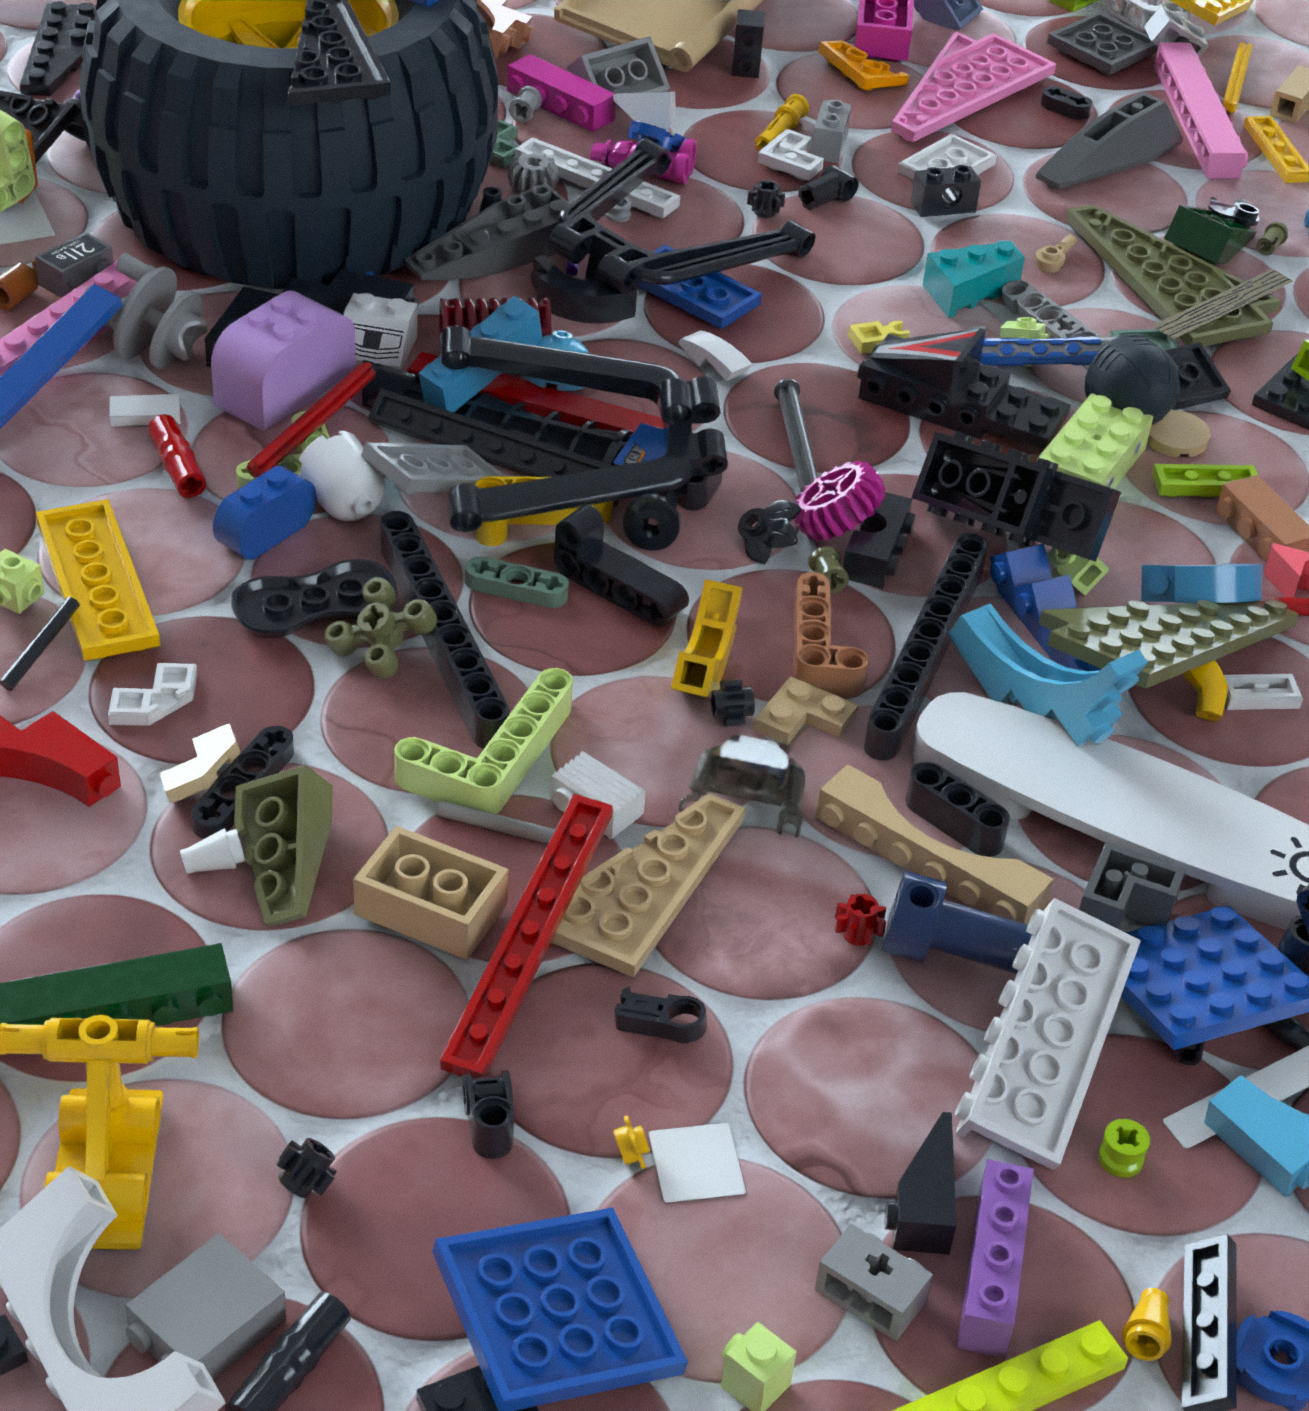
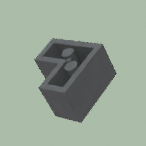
(1131, 887)

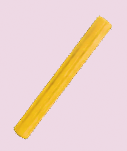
(1237, 77)

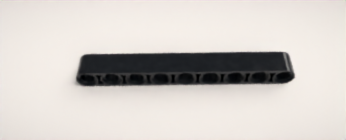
(451, 640)
(925, 648)

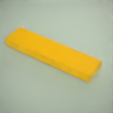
(1277, 149)

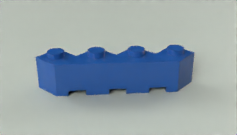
(1028, 588)

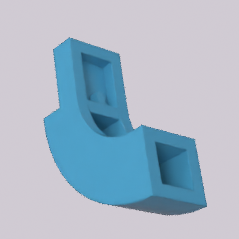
(1202, 582)

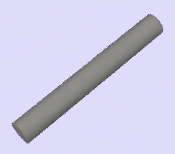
(494, 822)

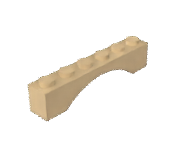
(863, 812)

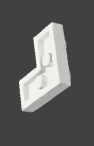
(790, 155)

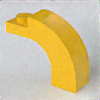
(708, 650)

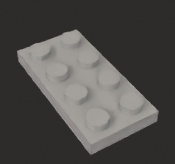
(427, 466)

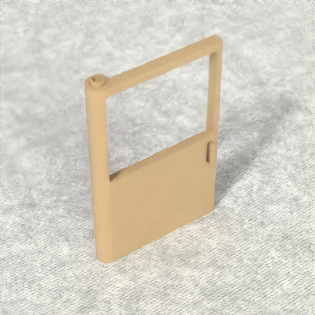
(678, 28)

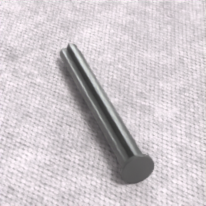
(787, 393)

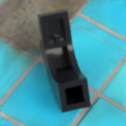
(580, 299)

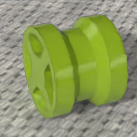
(1129, 1157)

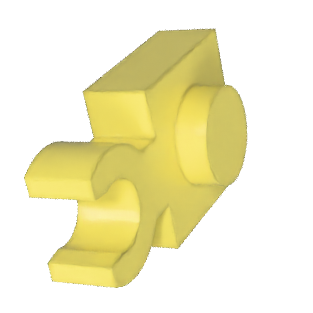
(869, 334)

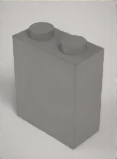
(207, 1308)

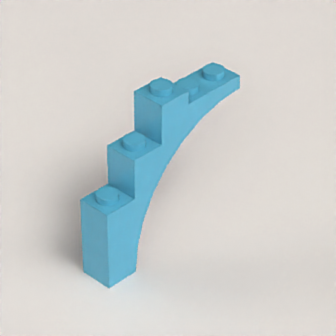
(1020, 674)
(1263, 1133)

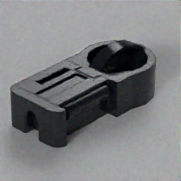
(653, 1016)

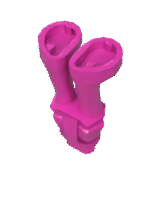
(678, 172)

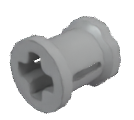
(527, 102)

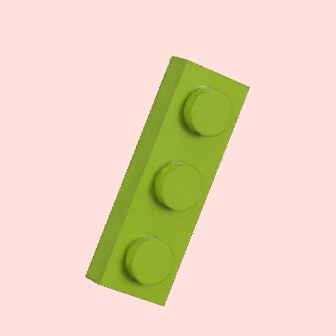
(1197, 479)

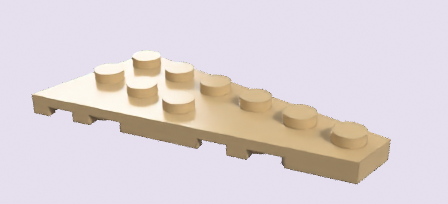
(641, 890)

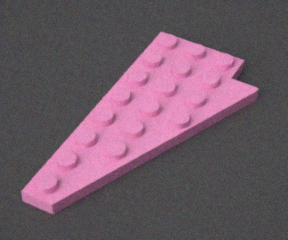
(967, 79)

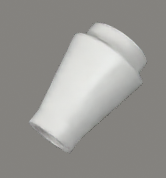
(214, 853)

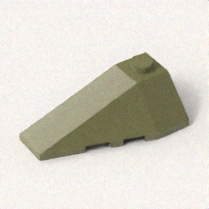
(285, 836)

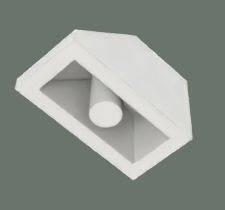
(649, 107)

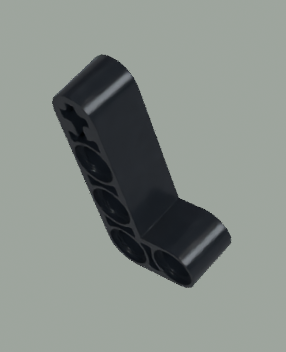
(611, 573)

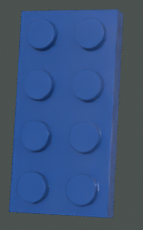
(709, 297)

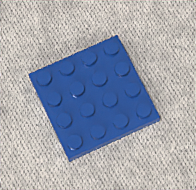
(1211, 978)
(558, 1309)

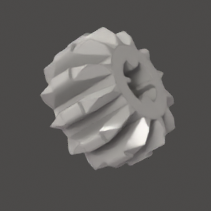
(531, 171)

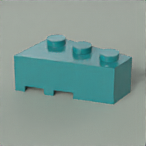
(970, 274)

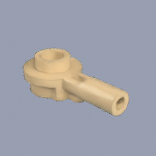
(1053, 257)

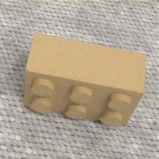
(431, 892)

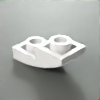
(725, 358)

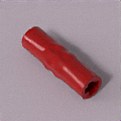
(177, 456)

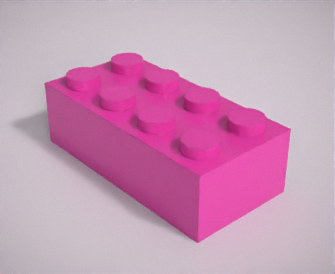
(884, 28)

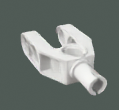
(1147, 10)

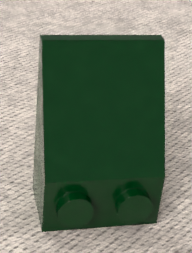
(1207, 234)

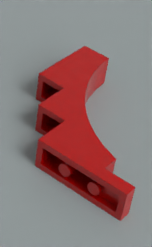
(58, 757)

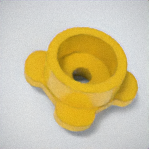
(632, 1143)

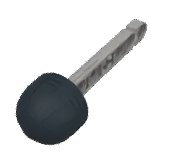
(1125, 370)

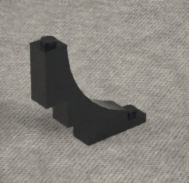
(334, 296)

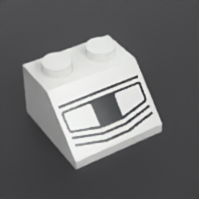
(382, 329)

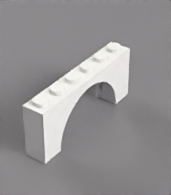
(40, 1273)

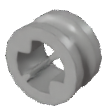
(621, 211)

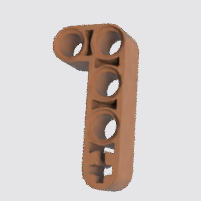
(816, 661)

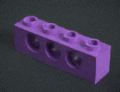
(995, 1259)

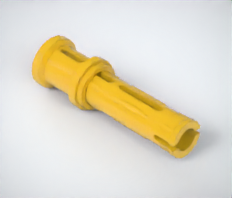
(786, 117)

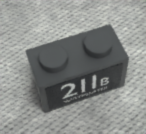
(72, 263)

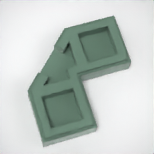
(503, 150)

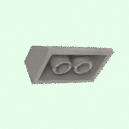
(623, 68)

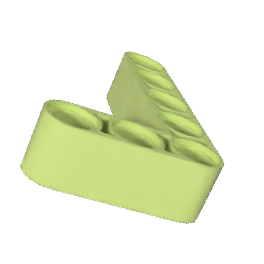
(16, 167)
(502, 765)

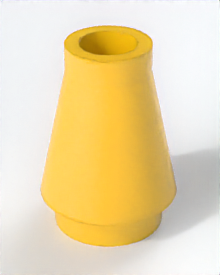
(1148, 1328)

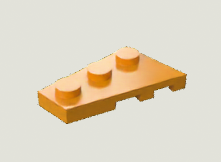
(856, 66)

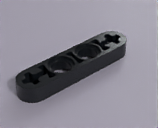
(256, 753)

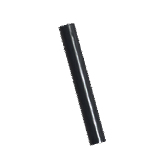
(39, 643)

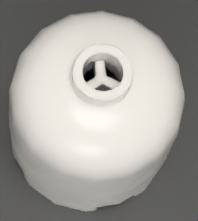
(342, 478)

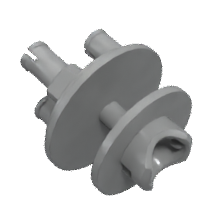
(154, 317)

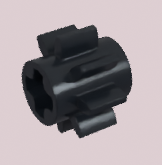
(766, 198)
(732, 702)
(306, 1167)

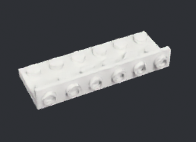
(1048, 1033)

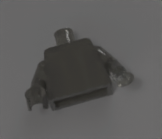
(751, 771)

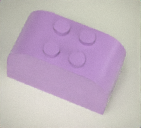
(280, 359)

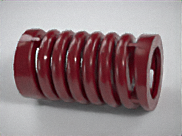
(470, 313)

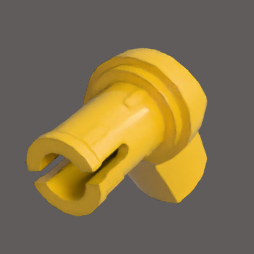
(1210, 690)

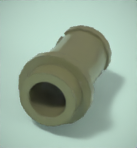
(1275, 235)

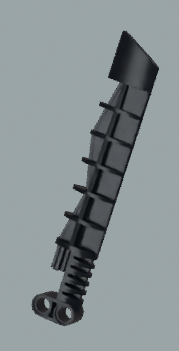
(584, 440)

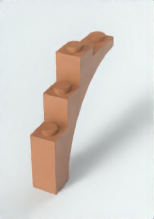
(505, 25)

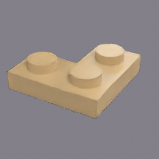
(801, 704)

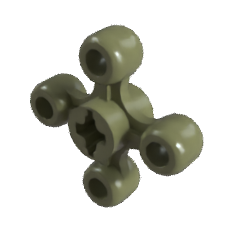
(380, 628)

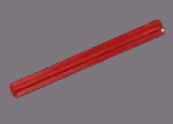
(311, 420)

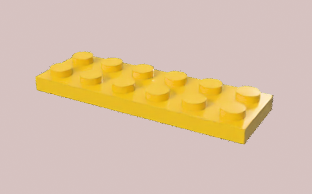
(98, 573)

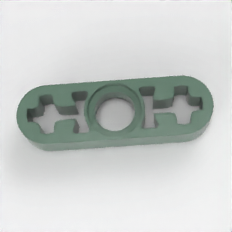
(549, 588)

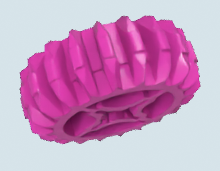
(839, 500)

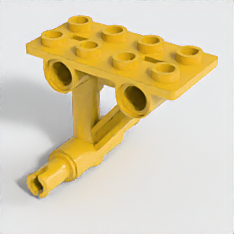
(107, 1127)

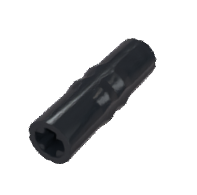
(292, 1356)

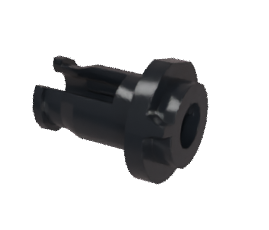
(659, 508)

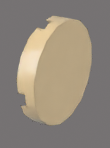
(1179, 434)

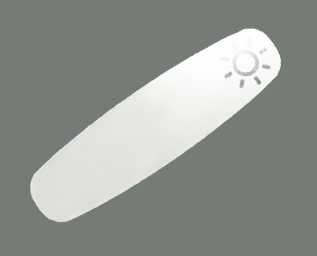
(1125, 798)

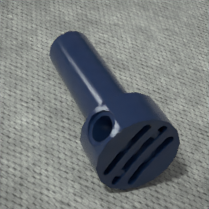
(926, 920)

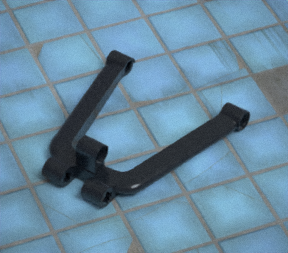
(626, 264)
(679, 405)

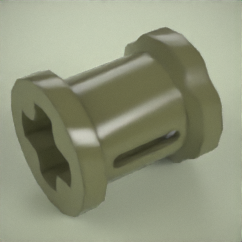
(827, 562)

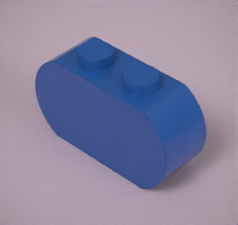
(264, 512)

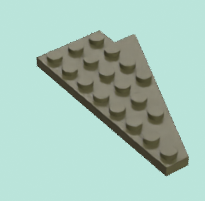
(1170, 277)
(1169, 635)

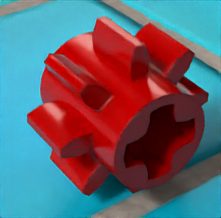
(860, 919)

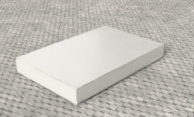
(947, 154)

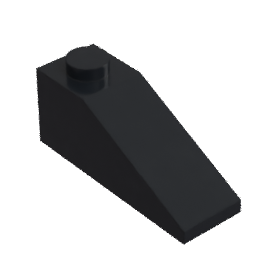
(924, 1200)

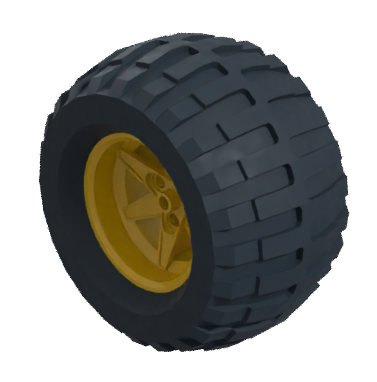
(256, 192)

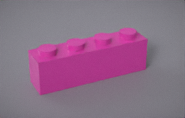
(563, 92)

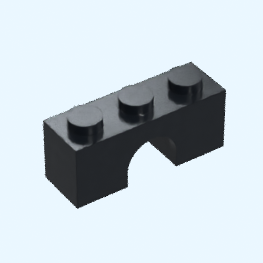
(874, 549)

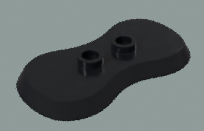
(286, 604)

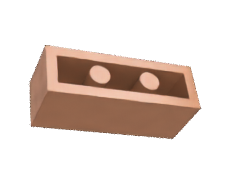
(1261, 516)

